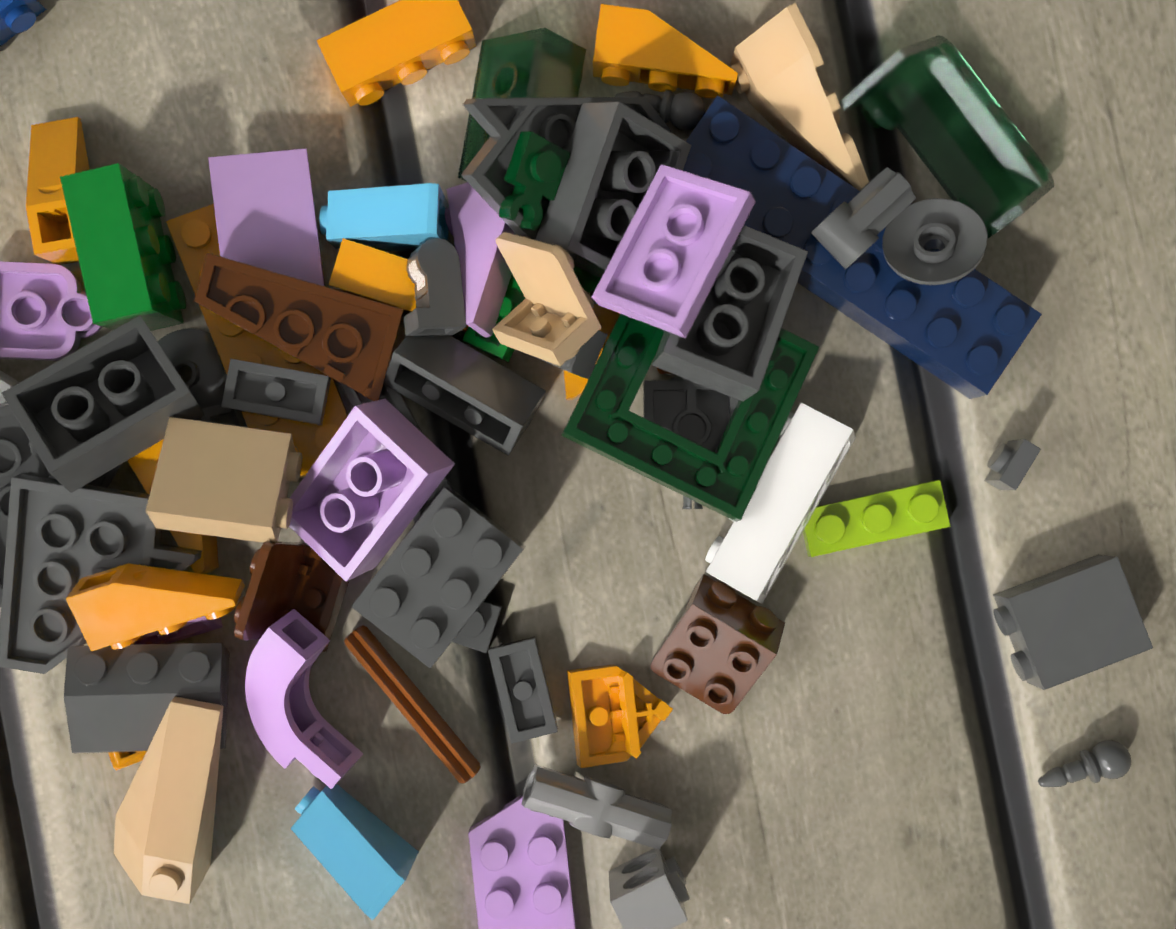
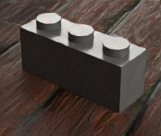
(465, 388)

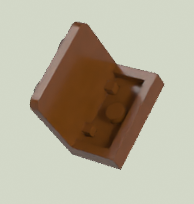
(288, 579)
(719, 646)

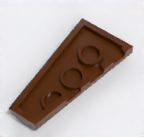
(317, 324)

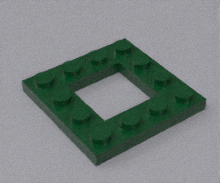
(715, 480)

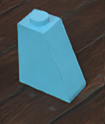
(385, 216)
(354, 847)

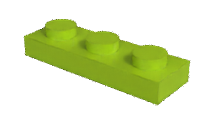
(876, 518)

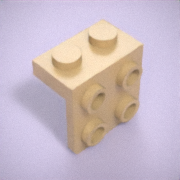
(556, 311)

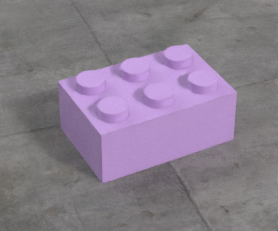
(366, 488)

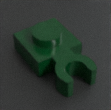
(536, 174)

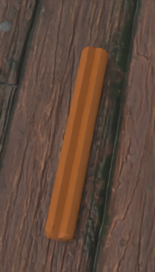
(412, 704)

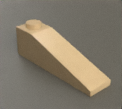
(783, 85)
(170, 805)

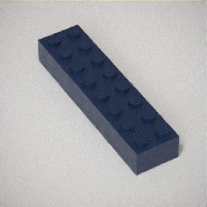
(952, 329)

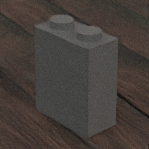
(1071, 622)

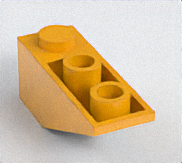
(647, 50)
(55, 151)
(140, 599)

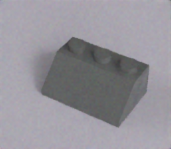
(123, 693)

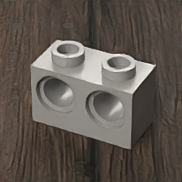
(649, 892)

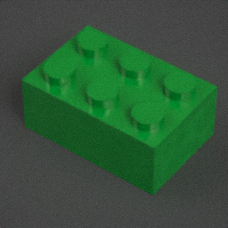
(123, 248)

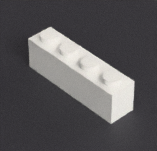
(782, 502)

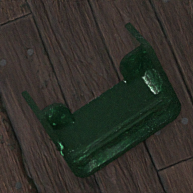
(955, 130)

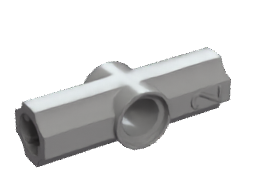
(597, 807)

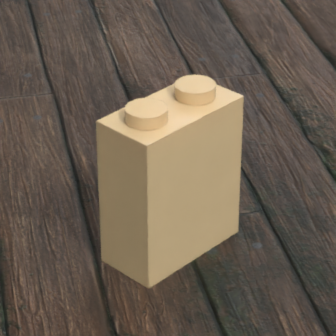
(224, 481)

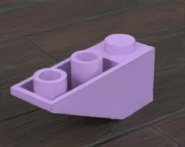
(481, 262)

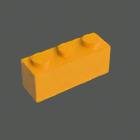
(396, 47)

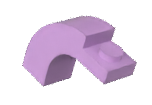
(282, 702)

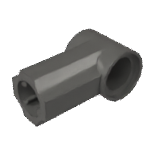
(856, 224)

